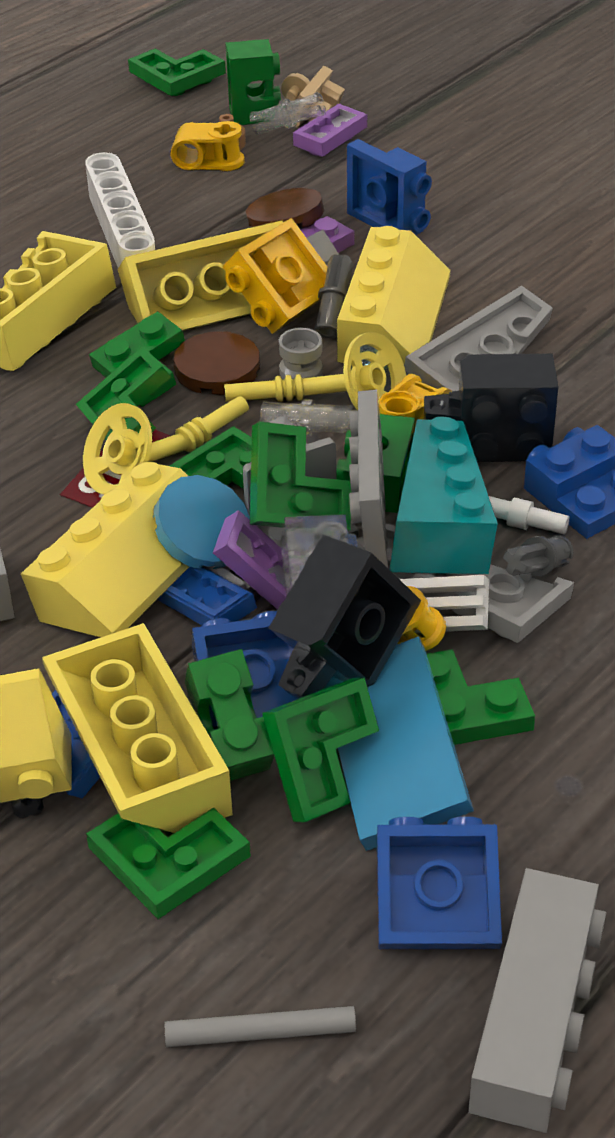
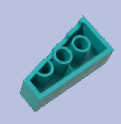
(444, 505)

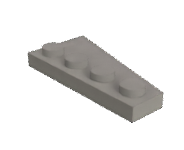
(498, 329)
(367, 473)
(514, 602)

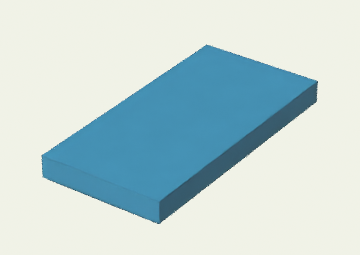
(412, 759)

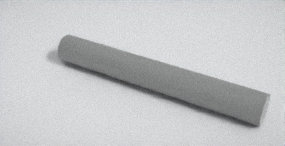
(260, 1026)

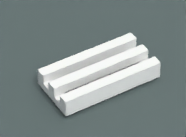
(457, 584)

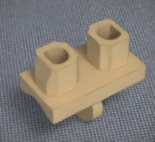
(298, 86)

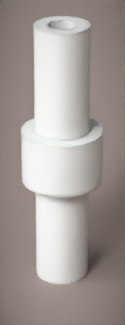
(522, 514)

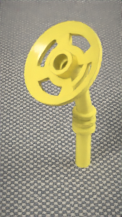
(358, 379)
(128, 448)

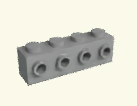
(534, 1001)

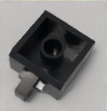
(504, 404)
(341, 618)

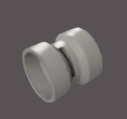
(300, 353)

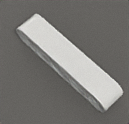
(117, 207)

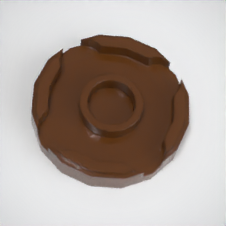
(296, 203)
(216, 360)

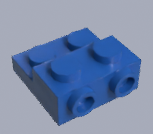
(387, 187)
(576, 478)
(263, 652)
(438, 885)

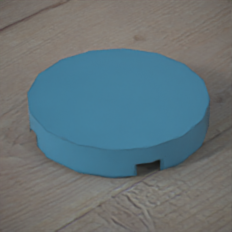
(192, 516)

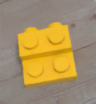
(277, 275)

